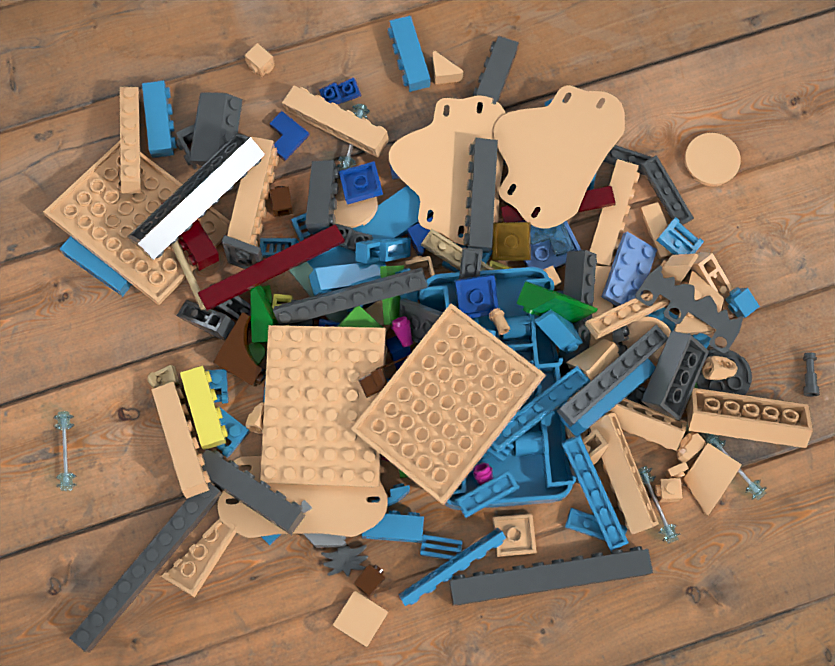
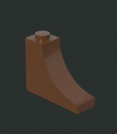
(236, 354)

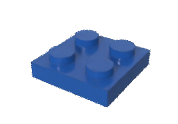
(360, 183)
(477, 295)

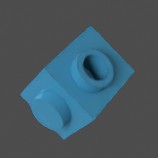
(741, 302)

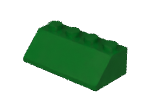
(540, 300)

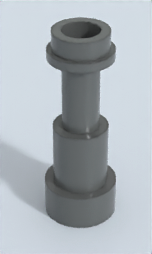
(810, 388)

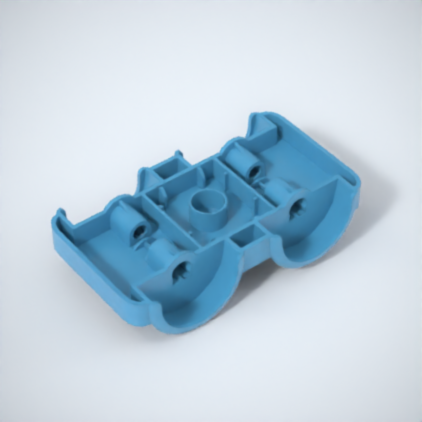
(537, 456)

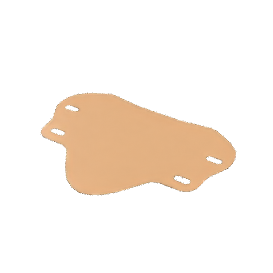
(557, 152)
(437, 162)
(333, 511)

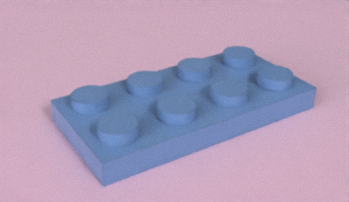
(628, 269)

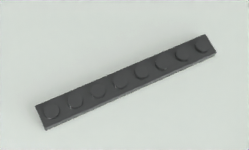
(350, 297)
(612, 375)

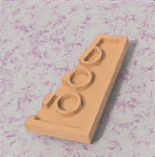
(198, 563)

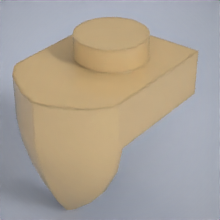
(163, 377)

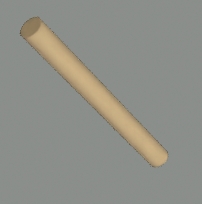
(188, 273)

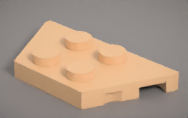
(691, 323)

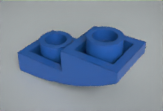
(342, 92)

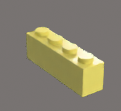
(203, 407)

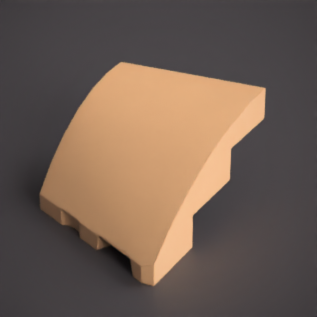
(710, 476)

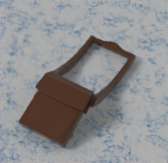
(376, 380)

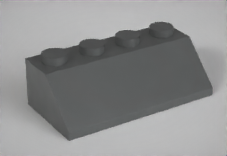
(214, 125)
(675, 375)

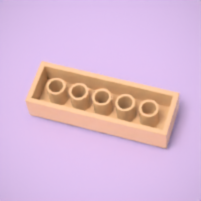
(252, 196)
(749, 417)

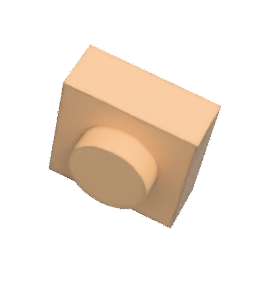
(677, 471)

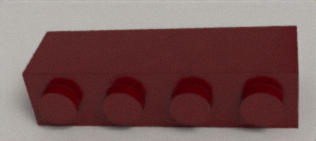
(198, 246)

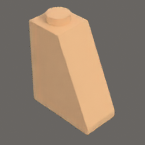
(595, 358)

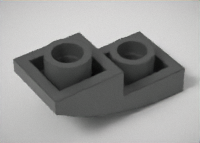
(351, 237)
(619, 336)

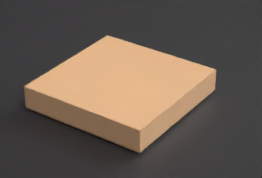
(518, 533)
(360, 618)

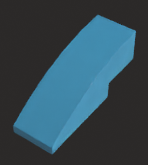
(383, 250)

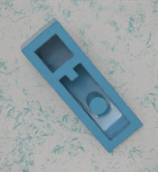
(559, 331)

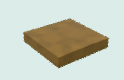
(511, 241)

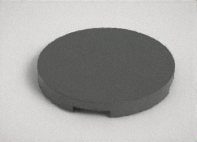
(736, 384)

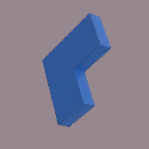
(291, 135)

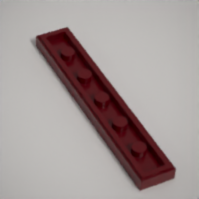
(592, 200)

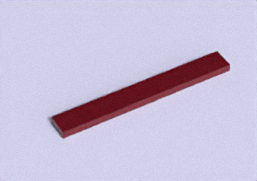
(270, 267)

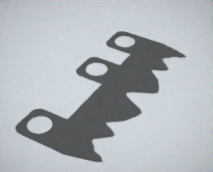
(683, 299)

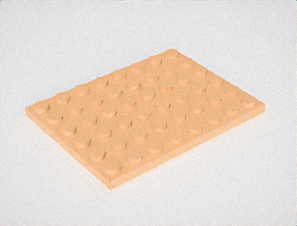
(103, 217)
(316, 402)
(448, 403)

